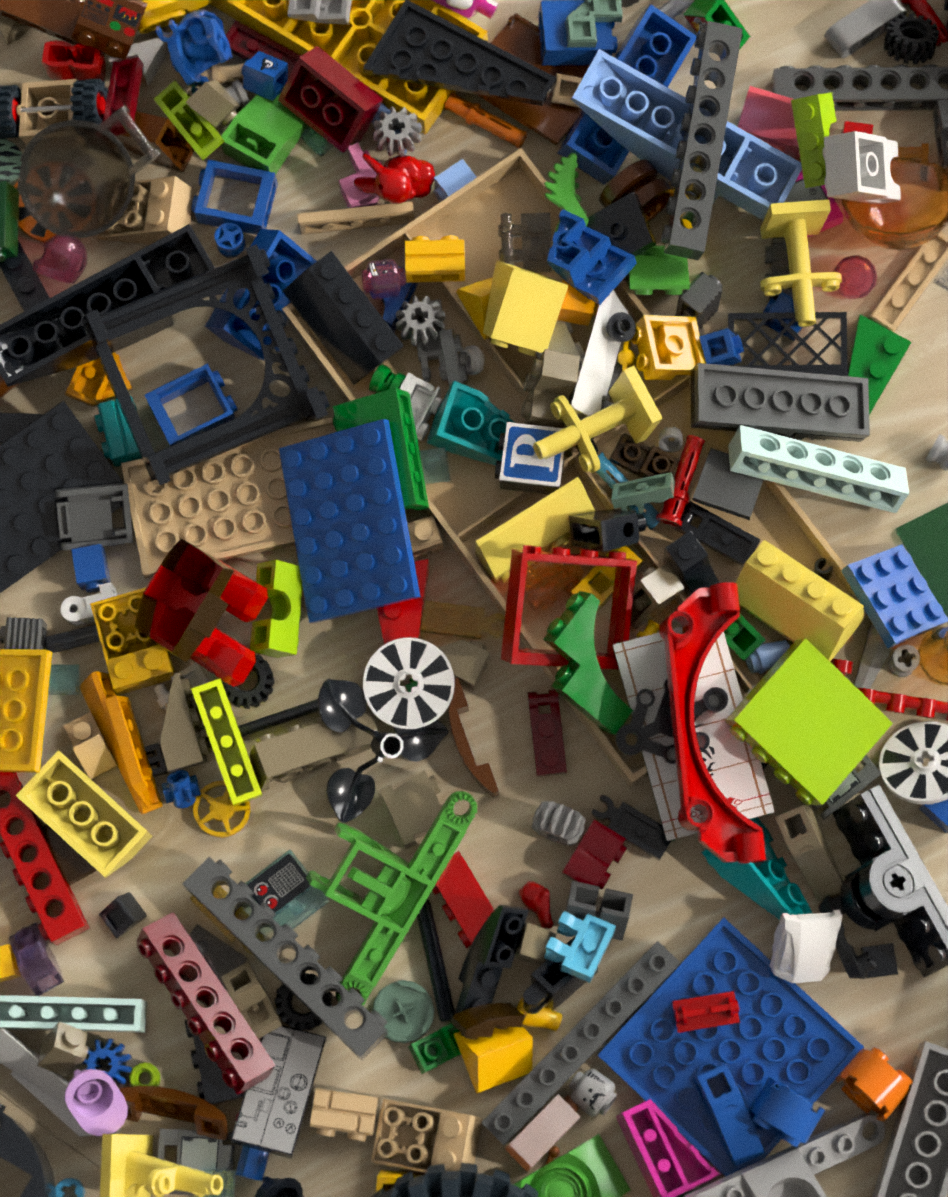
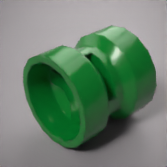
(385, 379)

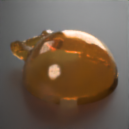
(918, 215)

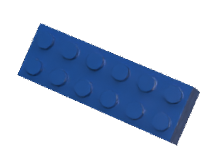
(653, 48)

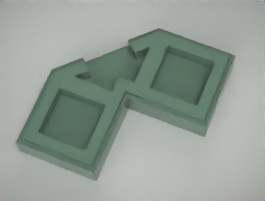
(581, 22)

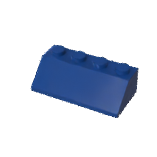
(286, 264)

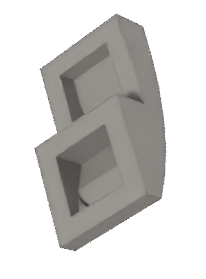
(321, 11)

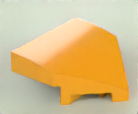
(91, 383)

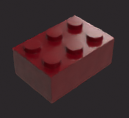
(330, 99)

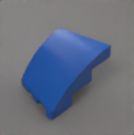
(587, 258)

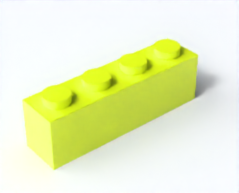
(227, 742)

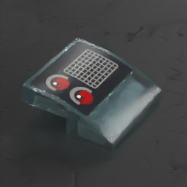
(287, 890)

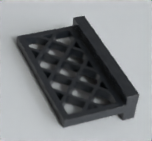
(825, 368)

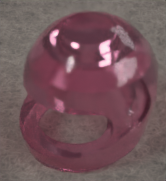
(62, 259)

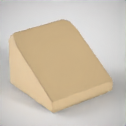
(565, 89)

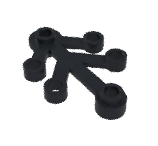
(663, 723)

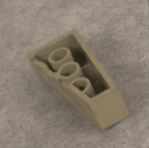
(306, 747)

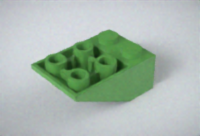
(263, 134)
(659, 271)

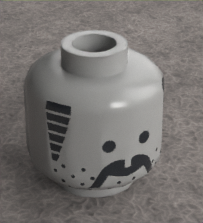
(593, 1092)

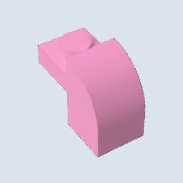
(352, 195)

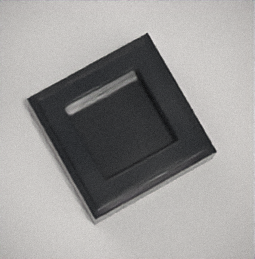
(885, 959)

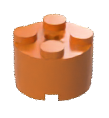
(874, 1083)

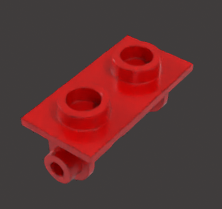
(706, 1011)

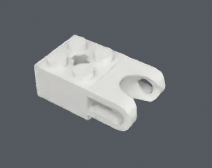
(860, 168)

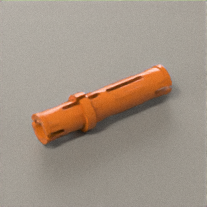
(476, 115)

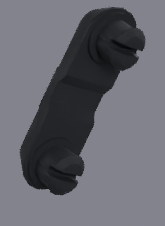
(854, 964)

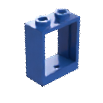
(264, 202)
(181, 386)

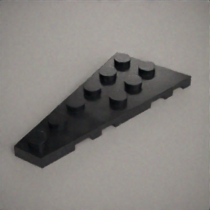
(440, 54)

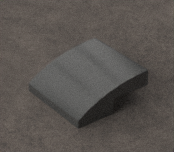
(726, 489)

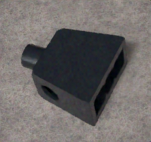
(616, 529)

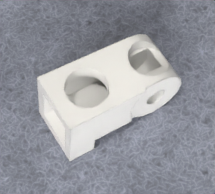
(78, 610)

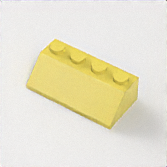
(540, 525)
(797, 601)
(84, 815)

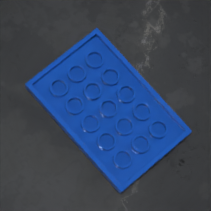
(349, 522)

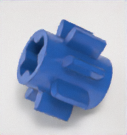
(181, 789)

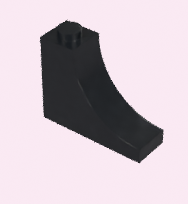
(690, 563)

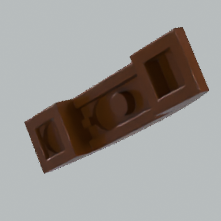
(481, 774)
(176, 1105)

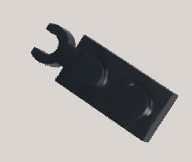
(635, 827)

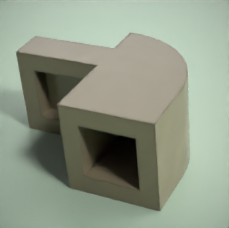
(252, 999)

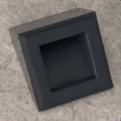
(122, 914)

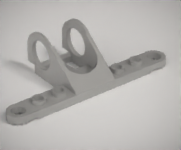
(793, 1169)

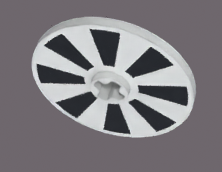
(424, 702)
(903, 759)

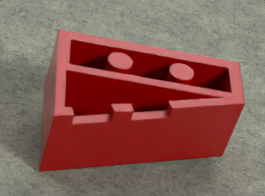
(405, 617)

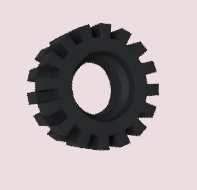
(911, 39)
(259, 692)
(289, 1015)

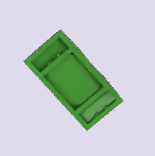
(579, 1173)

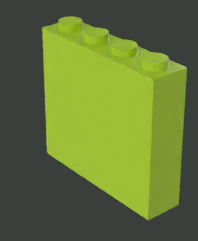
(808, 723)

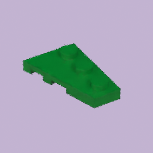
(876, 356)

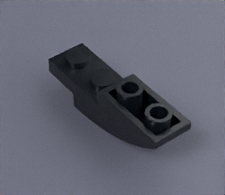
(489, 954)

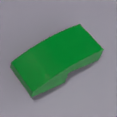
(435, 1048)

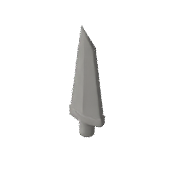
(872, 659)

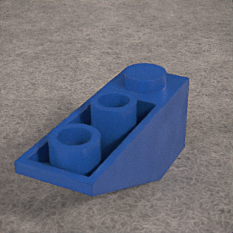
(730, 1114)

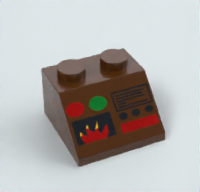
(109, 25)

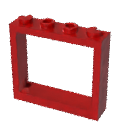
(620, 610)

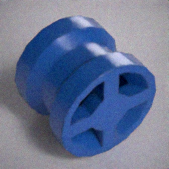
(228, 233)

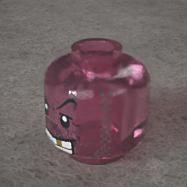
(383, 279)

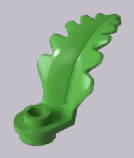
(564, 187)

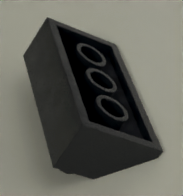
(342, 318)

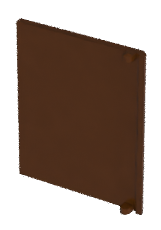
(552, 119)

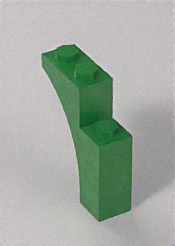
(582, 679)

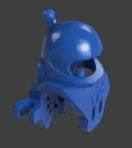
(196, 45)

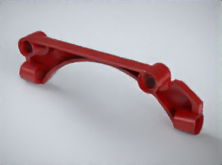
(722, 826)

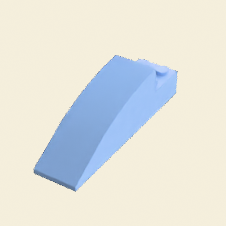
(648, 123)

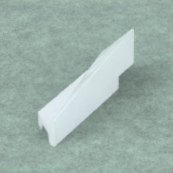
(598, 361)
(42, 1083)

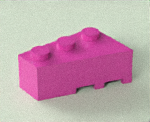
(662, 1153)

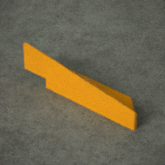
(123, 738)

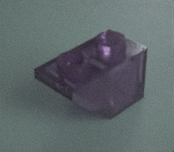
(35, 960)

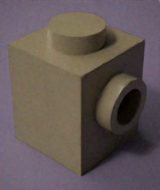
(63, 1049)

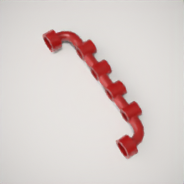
(894, 701)

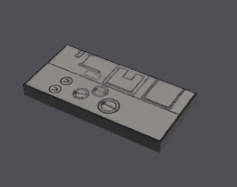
(276, 1106)

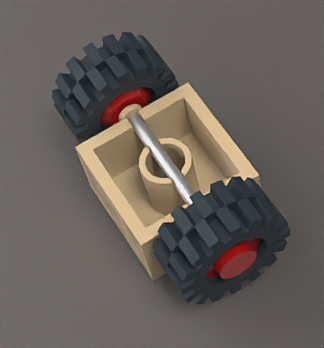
(49, 103)

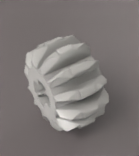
(400, 121)
(409, 325)
(558, 823)

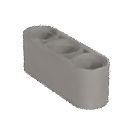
(862, 25)

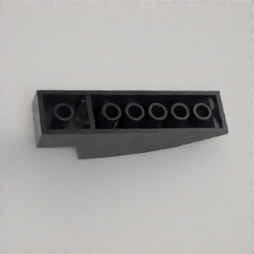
(53, 334)

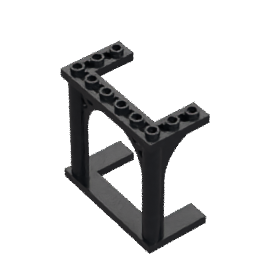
(241, 273)

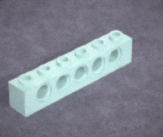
(818, 469)

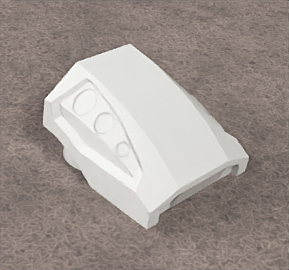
(805, 946)

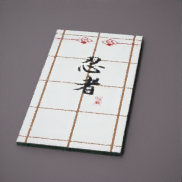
(726, 758)

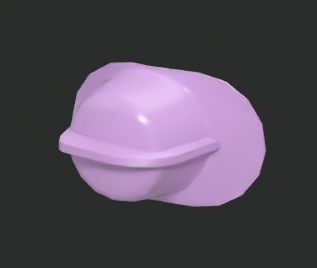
(96, 1102)

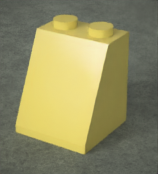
(523, 308)

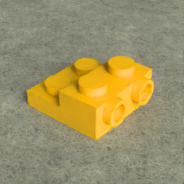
(667, 346)

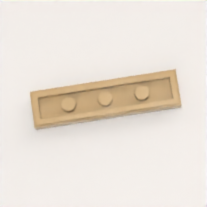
(355, 218)
(911, 283)

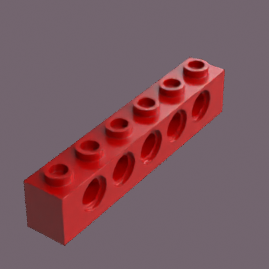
(71, 919)

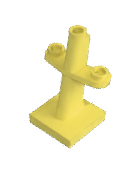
(794, 223)
(631, 407)
(133, 1172)

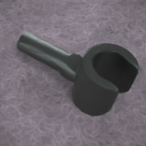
(819, 564)

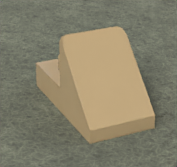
(90, 746)

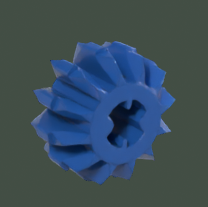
(109, 1052)

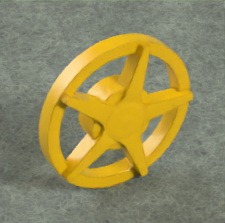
(221, 810)

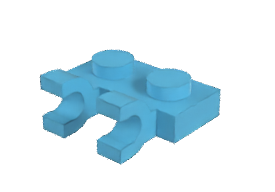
(587, 949)

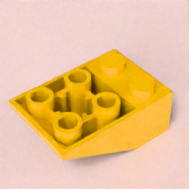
(130, 655)

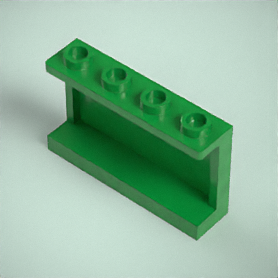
(397, 408)

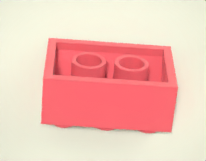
(770, 120)

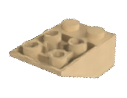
(154, 212)
(425, 1136)

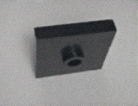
(624, 225)

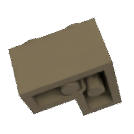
(550, 377)

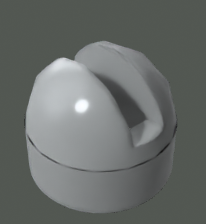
(670, 446)

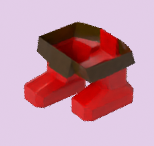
(185, 618)

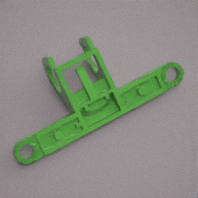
(396, 892)

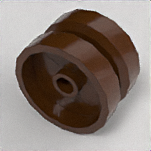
(642, 180)

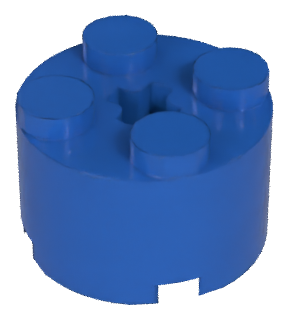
(786, 1111)

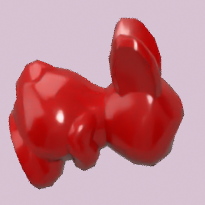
(398, 179)

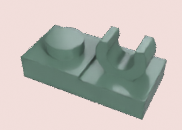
(643, 491)

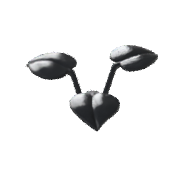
(350, 791)

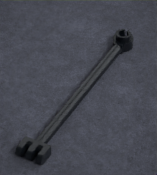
(245, 729)

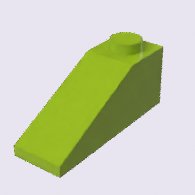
(194, 128)

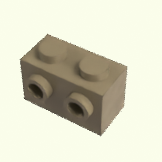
(653, 594)

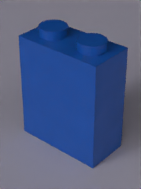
(553, 35)

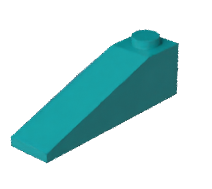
(469, 425)
(763, 881)

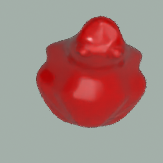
(537, 899)

